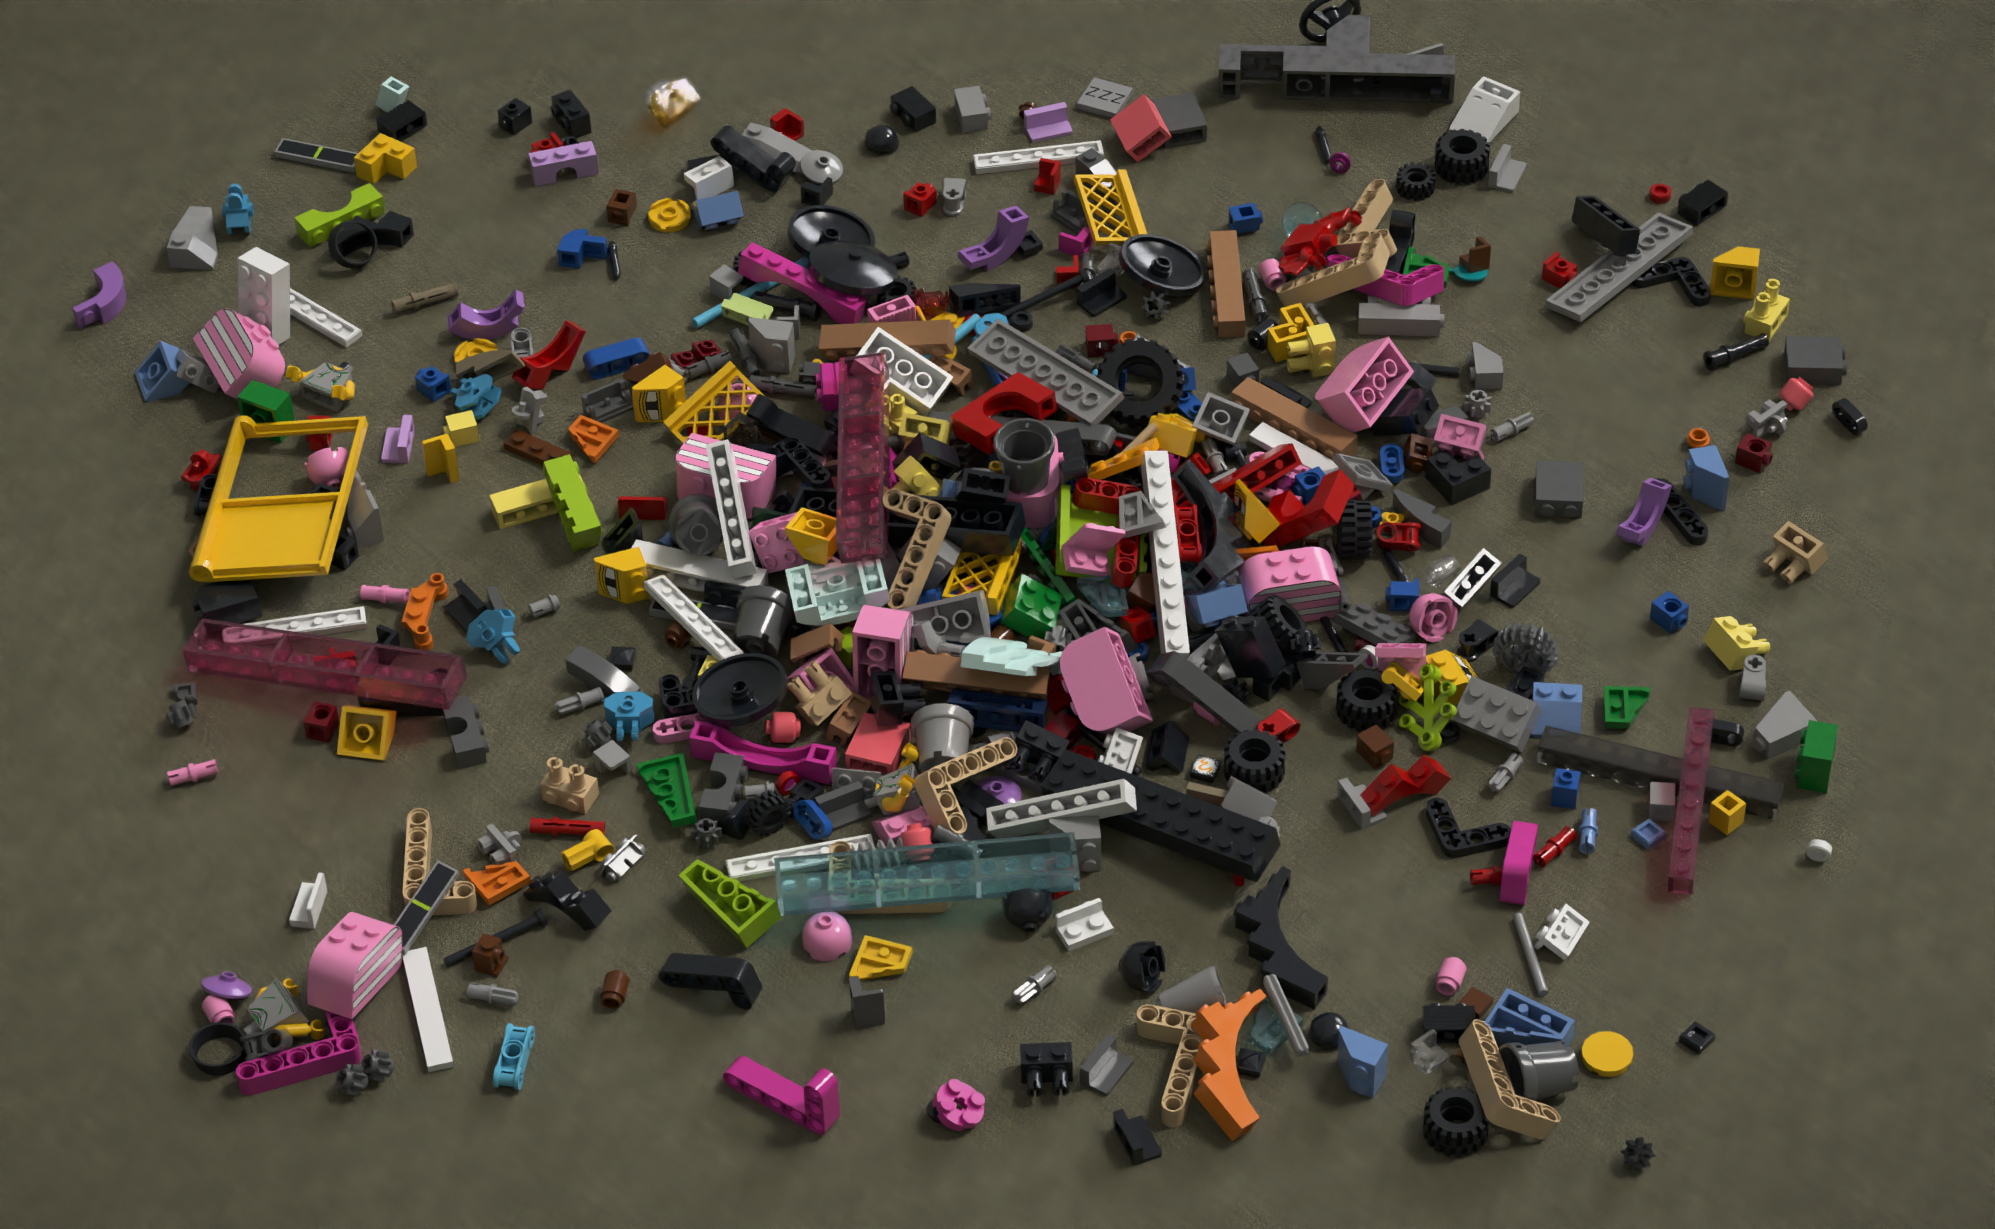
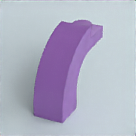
(1000, 244)
(109, 300)
(486, 323)
(1646, 513)

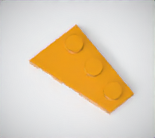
(1122, 461)

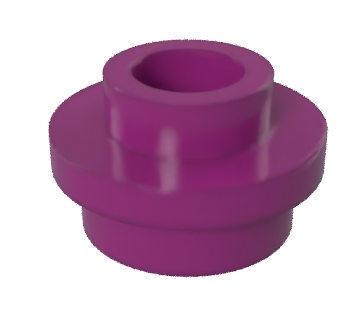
(1340, 157)
(1283, 483)

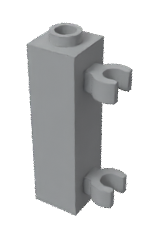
(1399, 319)

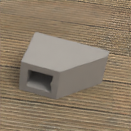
(1486, 368)

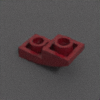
(697, 353)

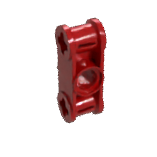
(1187, 534)

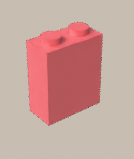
(1140, 128)
(877, 746)

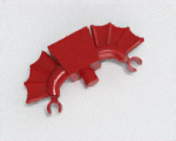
(1311, 241)

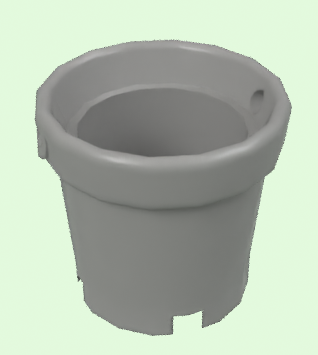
(941, 733)

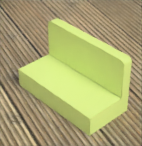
(741, 308)

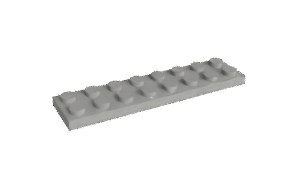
(1613, 273)
(1074, 388)

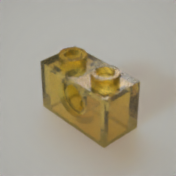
(681, 94)

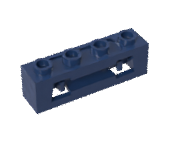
(1000, 710)

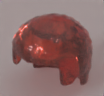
(931, 302)

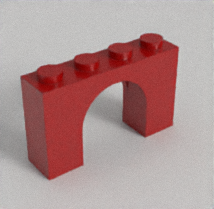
(1017, 392)
(1320, 513)

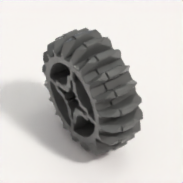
(1526, 647)

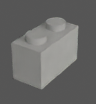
(971, 109)

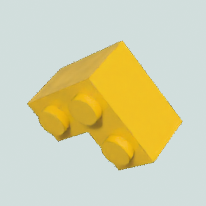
(385, 156)
(1290, 329)

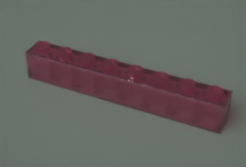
(1690, 800)

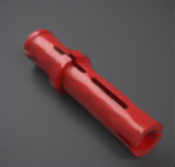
(559, 826)

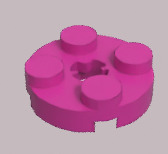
(967, 1097)

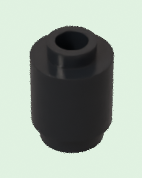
(1259, 334)

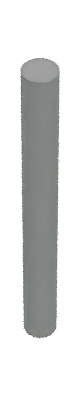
(1530, 954)

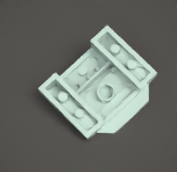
(836, 590)
(1007, 657)

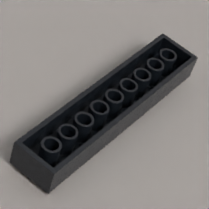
(974, 524)
(1175, 819)

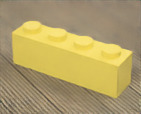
(522, 504)

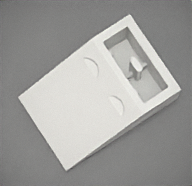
(1487, 108)

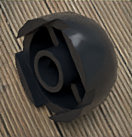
(1027, 908)
(1142, 966)

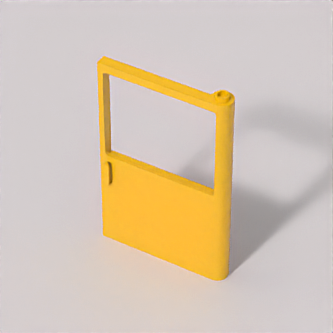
(273, 533)

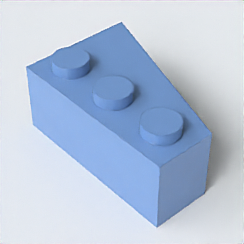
(1528, 1022)

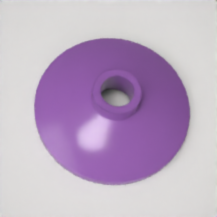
(1002, 788)
(226, 986)

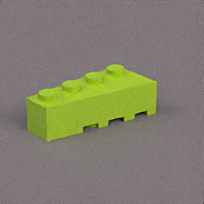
(572, 502)
(734, 905)

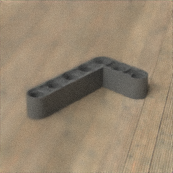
(1178, 670)

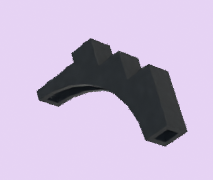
(1218, 533)
(1268, 944)

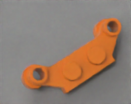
(419, 609)

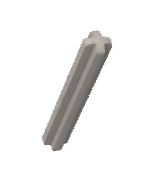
(1286, 1015)

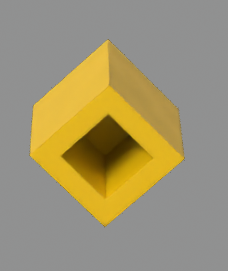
(1727, 812)

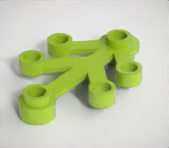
(1429, 736)

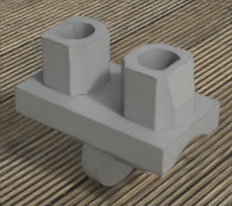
(528, 411)
(1770, 421)
(504, 845)

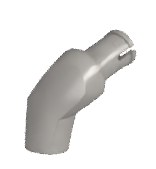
(932, 643)

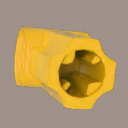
(593, 847)

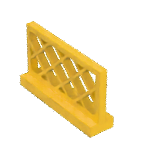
(1126, 208)
(706, 396)
(994, 589)

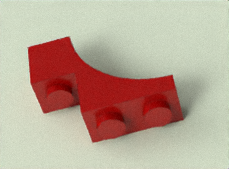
(556, 356)
(1395, 783)

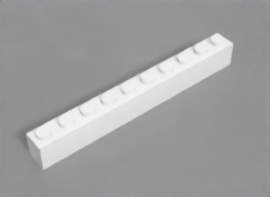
(1165, 555)

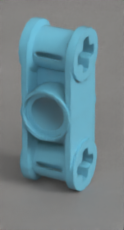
(511, 1069)

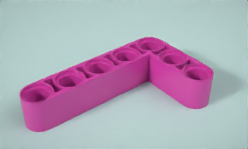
(1401, 288)
(303, 1061)
(811, 1107)

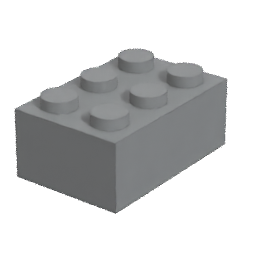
(1497, 714)

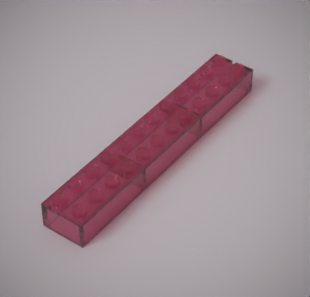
(862, 458)
(325, 663)

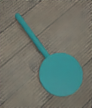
(1463, 274)

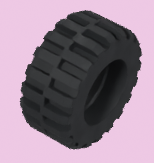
(1143, 353)

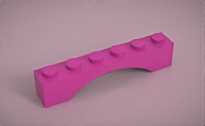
(764, 265)
(808, 761)

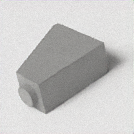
(1782, 726)

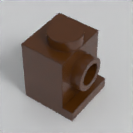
(621, 207)
(1414, 456)
(489, 955)

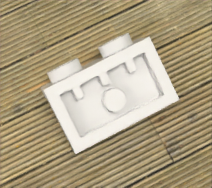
(1121, 749)
(1083, 925)
(1562, 931)

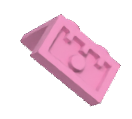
(1460, 436)
(774, 546)
(1088, 549)
(1409, 655)

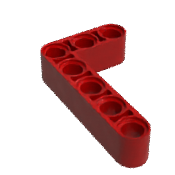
(1104, 497)

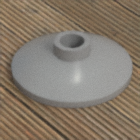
(819, 165)

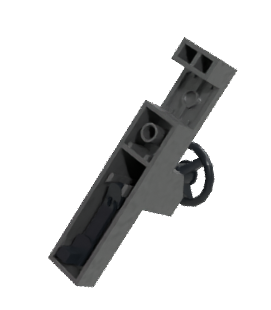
(1341, 68)

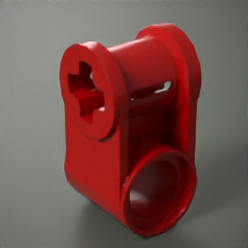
(1400, 536)
(1281, 725)

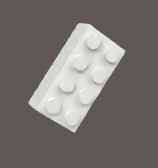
(265, 292)
(909, 372)

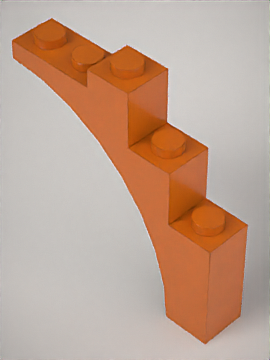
(1220, 1087)

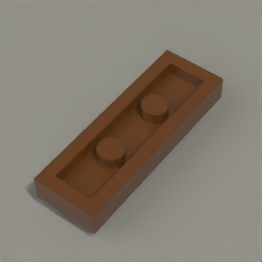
(533, 447)

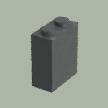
(1182, 119)
(1815, 359)
(1559, 489)

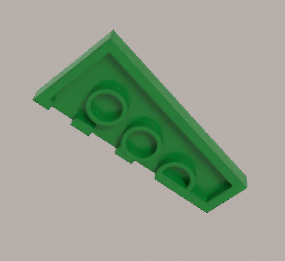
(1047, 569)
(670, 787)

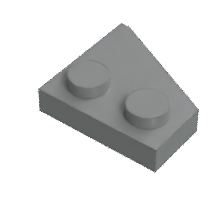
(1138, 515)

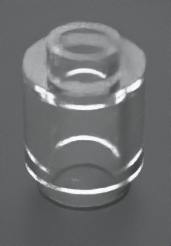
(654, 88)
(1441, 570)

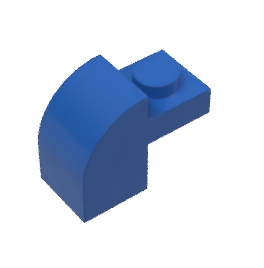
(579, 244)

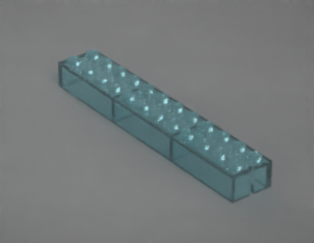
(925, 873)

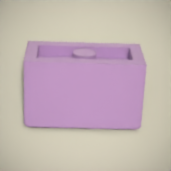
(1047, 122)
(399, 442)

